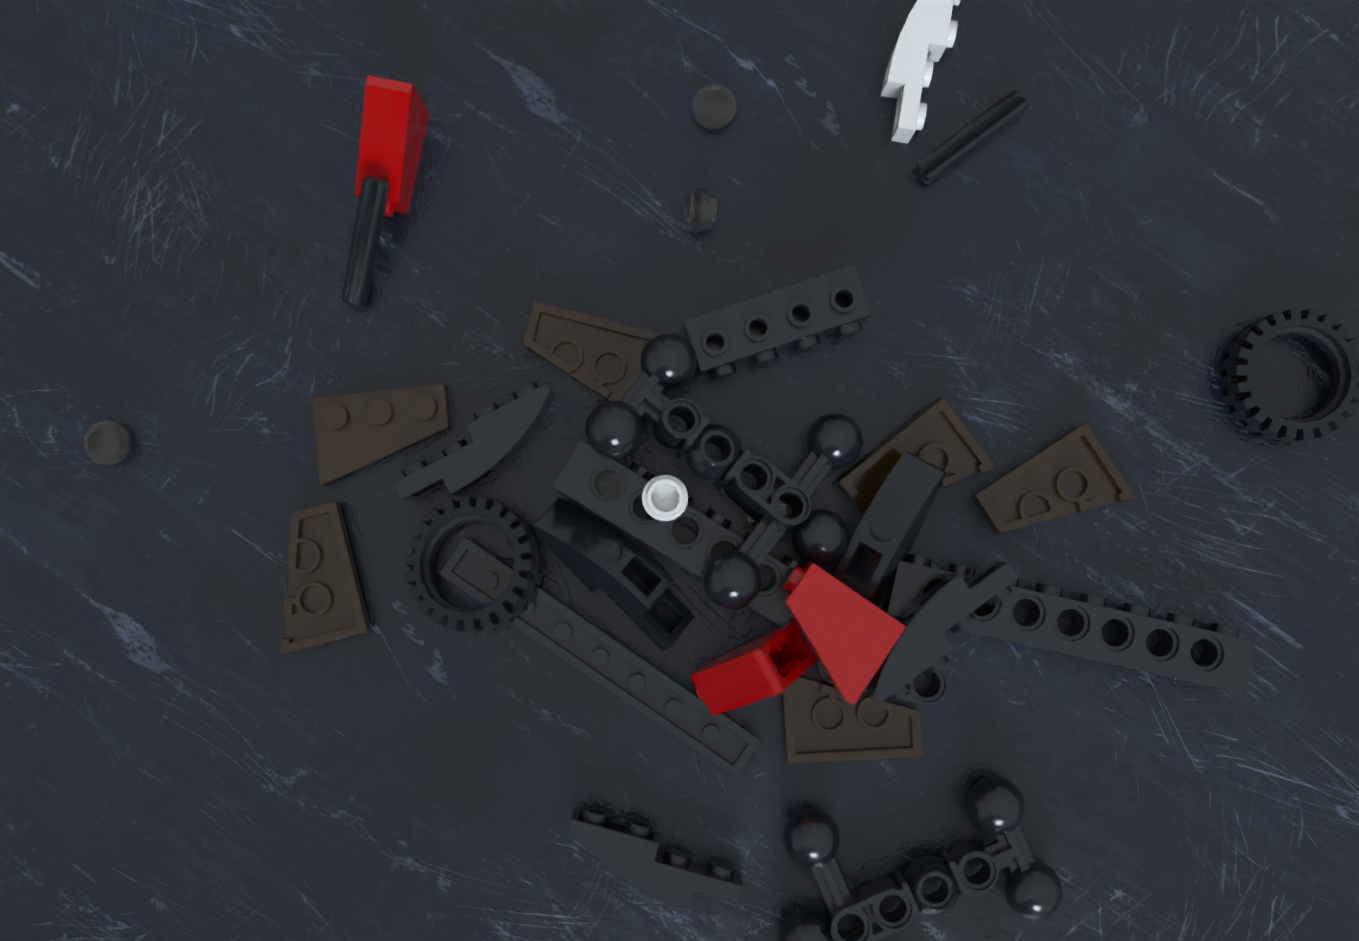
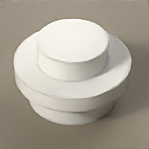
(665, 497)

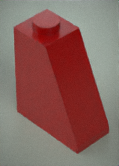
(392, 139)
(841, 628)
(754, 670)

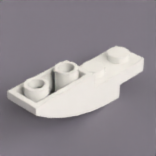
(912, 61)

